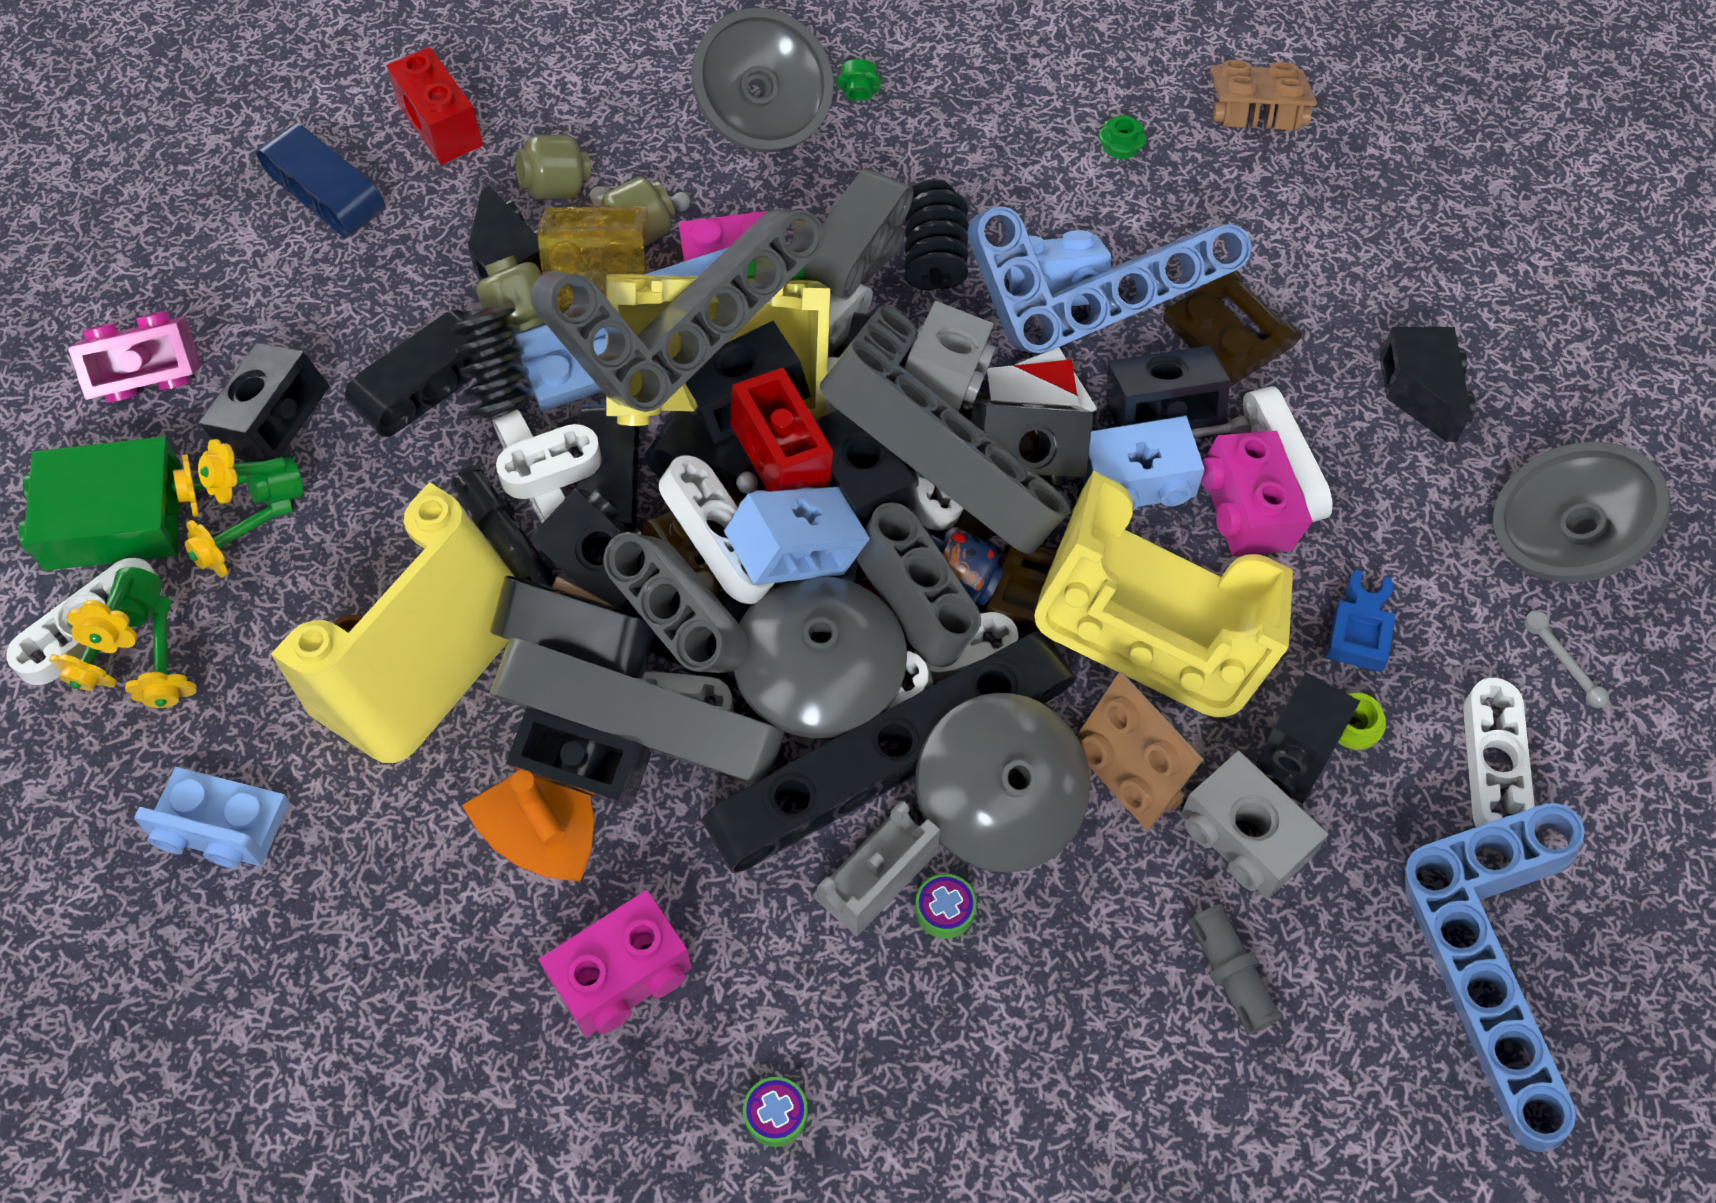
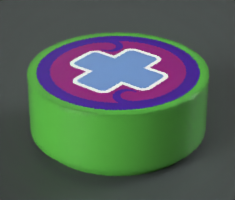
(945, 906)
(775, 1111)

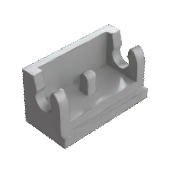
(878, 869)

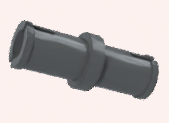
(1234, 969)

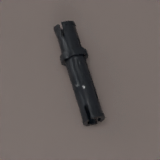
(497, 521)

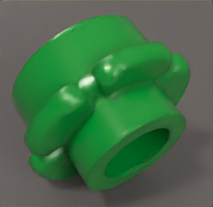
(858, 79)
(1122, 137)

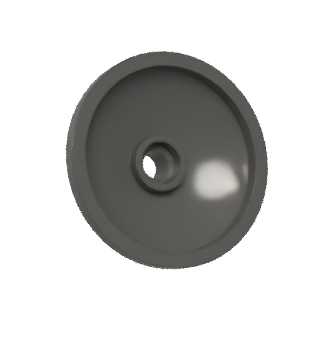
(779, 58)
(1577, 491)
(826, 685)
(967, 788)

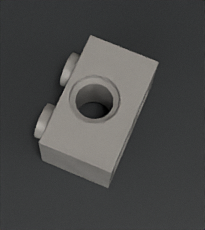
(951, 354)
(1246, 794)

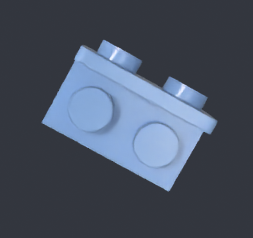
(553, 370)
(215, 817)

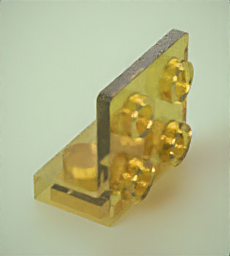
(592, 244)

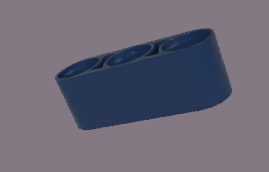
(321, 179)

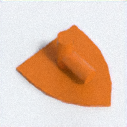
(536, 825)

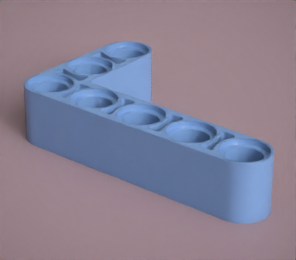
(1100, 290)
(1486, 960)

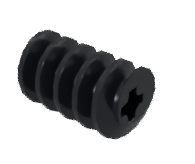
(936, 237)
(492, 361)

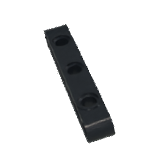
(855, 769)

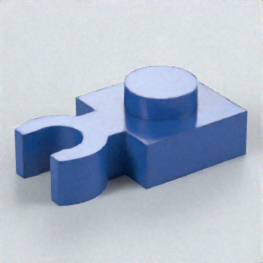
(1360, 628)

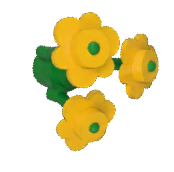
(268, 481)
(106, 627)

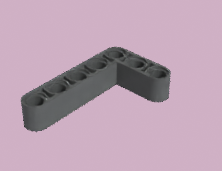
(685, 315)
(937, 438)

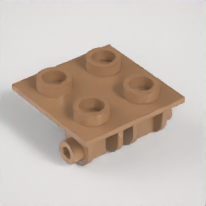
(1281, 84)
(1137, 752)

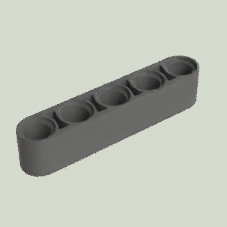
(637, 711)

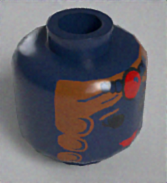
(972, 562)

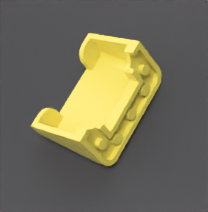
(797, 310)
(1159, 614)
(414, 647)

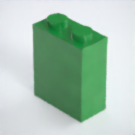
(101, 504)

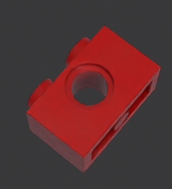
(435, 105)
(780, 433)

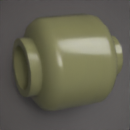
(552, 167)
(644, 193)
(511, 285)

